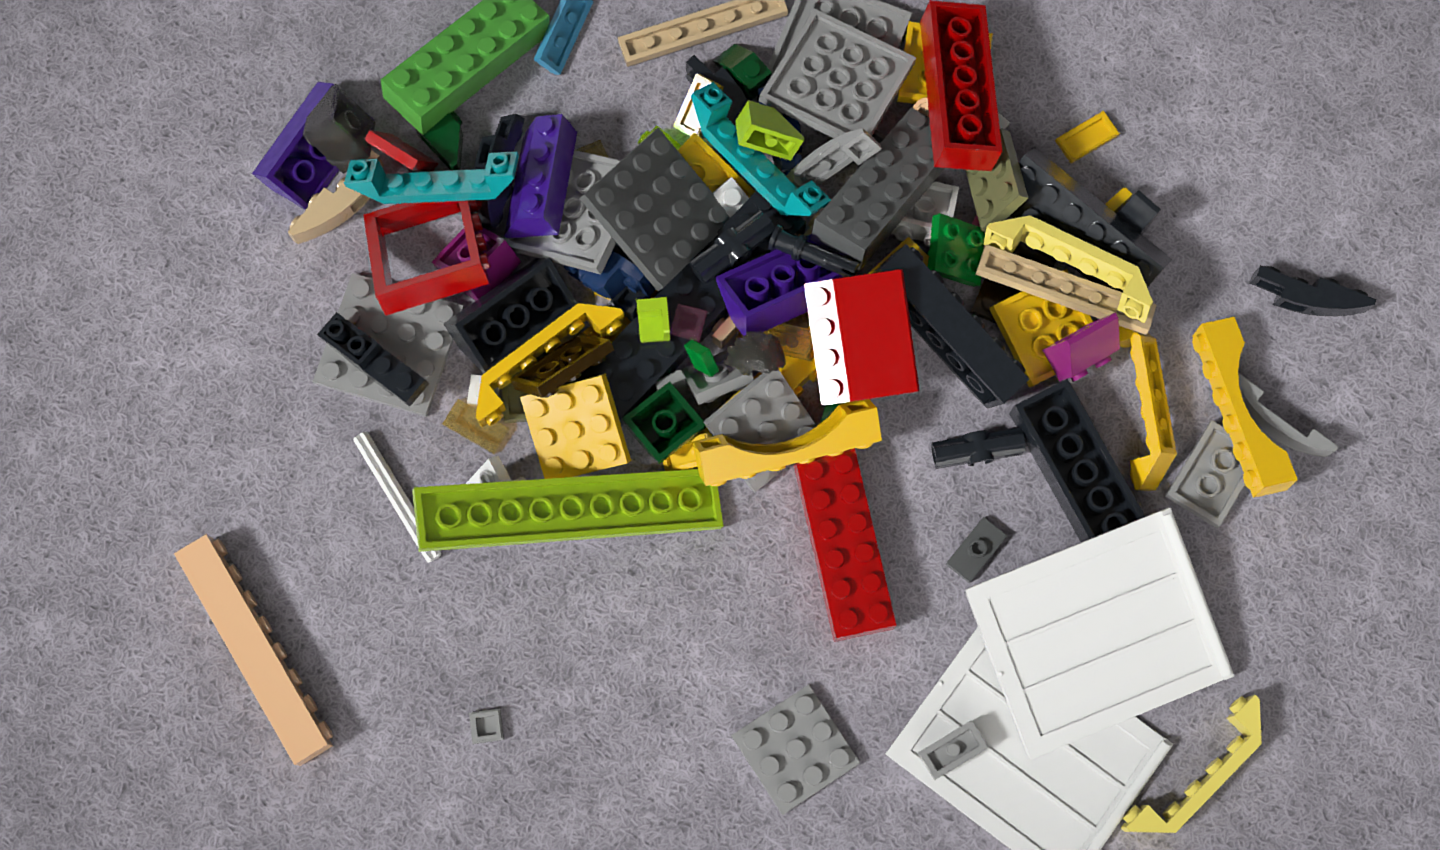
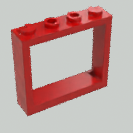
(434, 284)

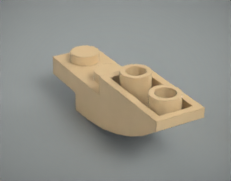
(328, 210)

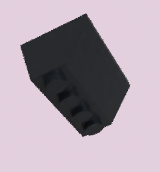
(511, 313)

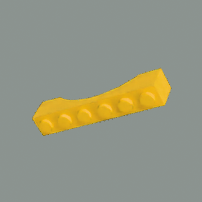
(847, 427)
(1264, 463)

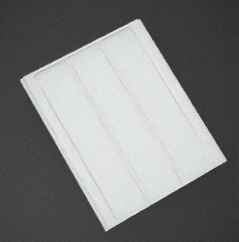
(1099, 633)
(1042, 803)

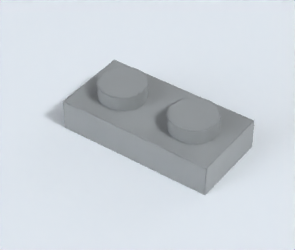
(953, 750)

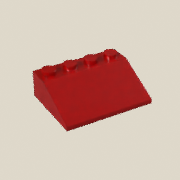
(862, 337)

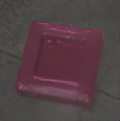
(688, 322)

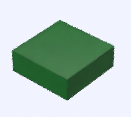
(701, 358)

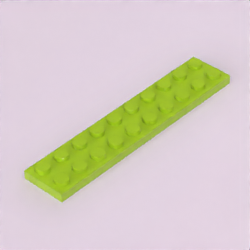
(563, 509)

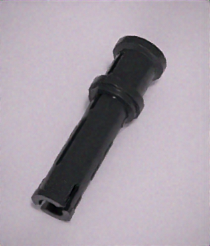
(801, 248)

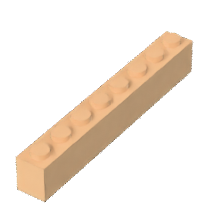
(254, 650)

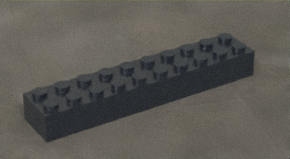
(638, 366)

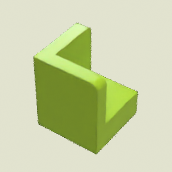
(653, 319)

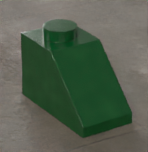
(745, 69)
(446, 140)

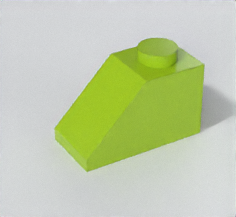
(767, 131)

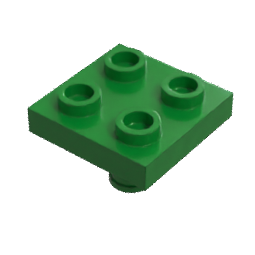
(955, 249)

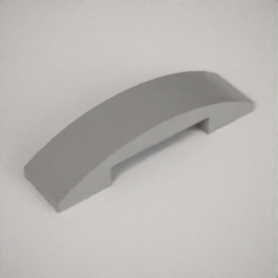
(834, 156)
(1310, 443)

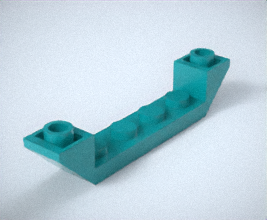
(711, 110)
(370, 179)

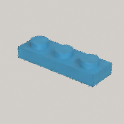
(562, 34)

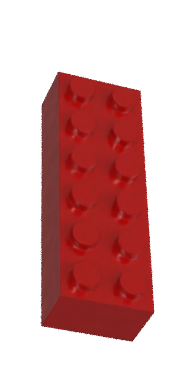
(960, 86)
(845, 546)

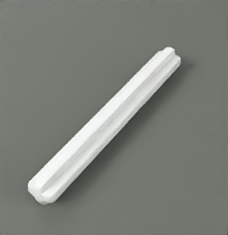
(391, 487)

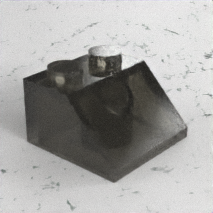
(339, 129)

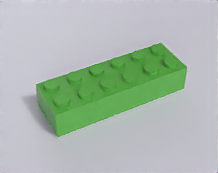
(463, 59)

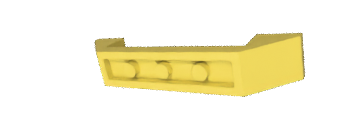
(1069, 249)
(1248, 722)

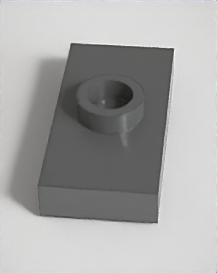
(976, 550)

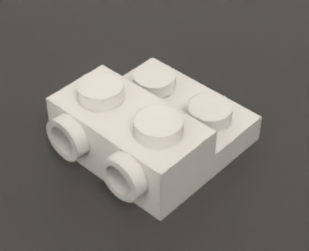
(918, 222)

